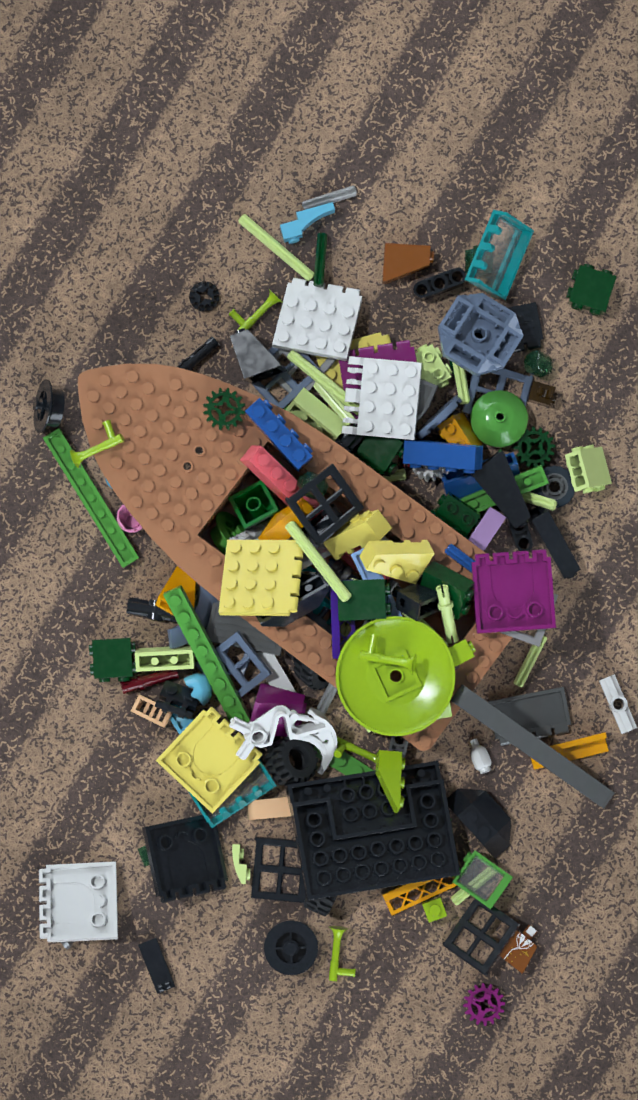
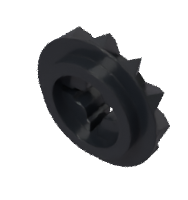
(207, 304)

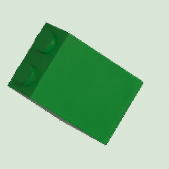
(254, 504)

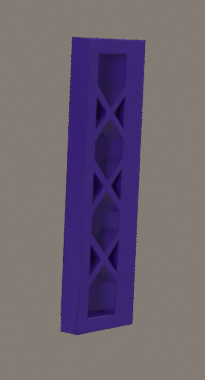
(336, 626)

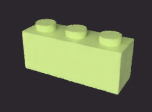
(316, 414)
(164, 658)

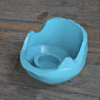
(201, 687)

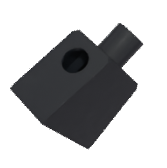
(416, 601)

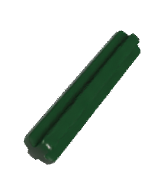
(320, 260)

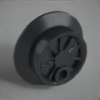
(48, 406)
(291, 947)

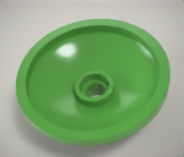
(494, 431)

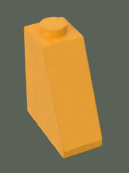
(276, 527)
(177, 578)

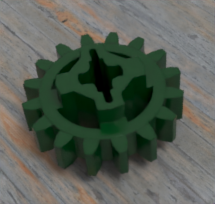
(225, 401)
(541, 453)

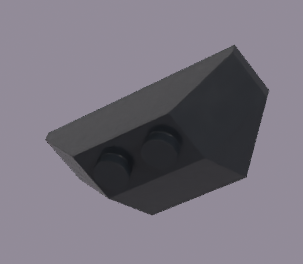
(311, 594)
(482, 818)

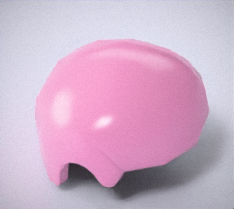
(127, 521)

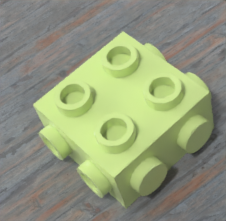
(432, 366)
(588, 469)

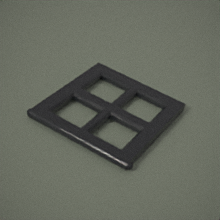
(324, 504)
(280, 869)
(480, 935)

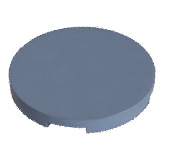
(438, 417)

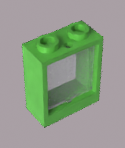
(480, 878)

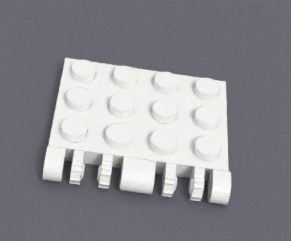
(386, 398)

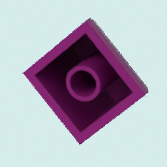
(270, 697)

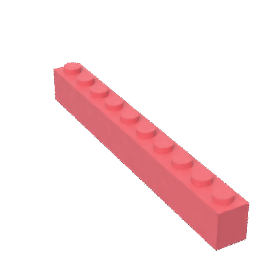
(282, 483)

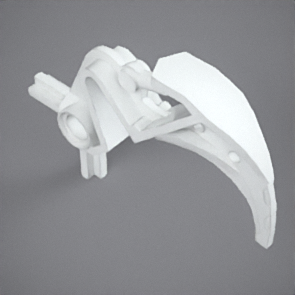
(314, 732)

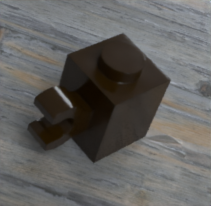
(542, 394)

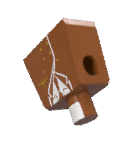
(520, 949)

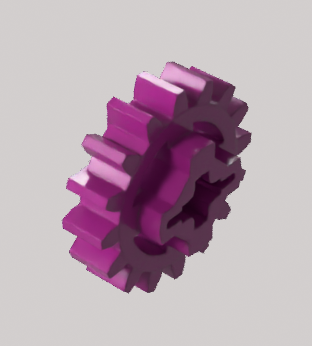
(481, 1012)

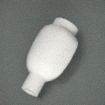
(480, 757)

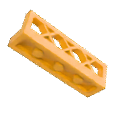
(579, 748)
(396, 892)

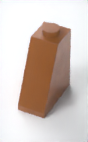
(405, 260)

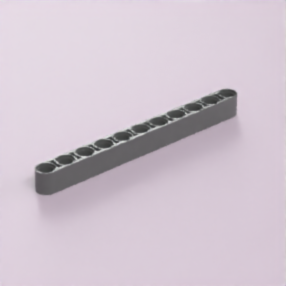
(532, 746)

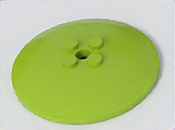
(403, 705)

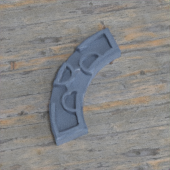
(203, 610)

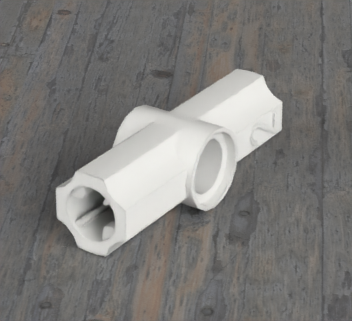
(623, 716)

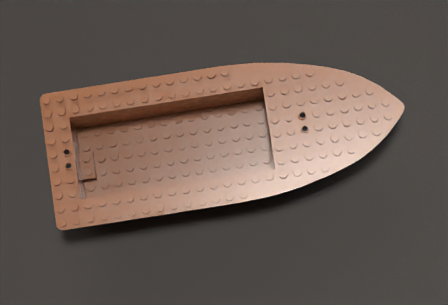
(163, 426)

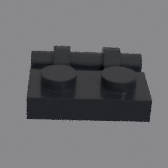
(179, 696)

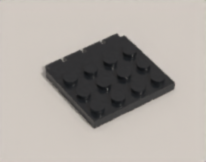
(185, 858)

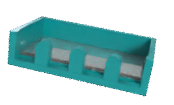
(499, 254)
(253, 787)

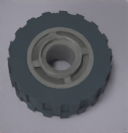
(563, 478)

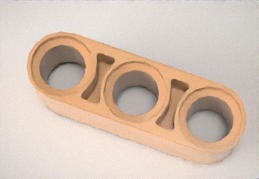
(268, 808)

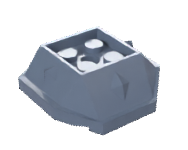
(479, 315)

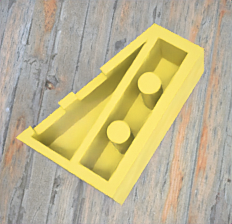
(357, 532)
(397, 560)

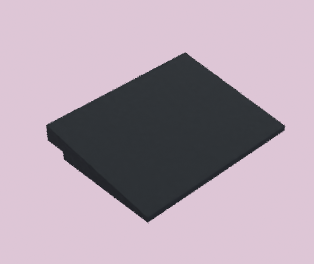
(356, 841)

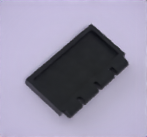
(529, 324)

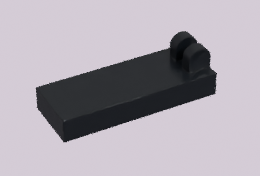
(156, 965)

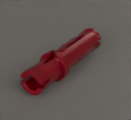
(148, 680)

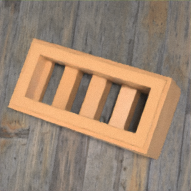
(137, 706)

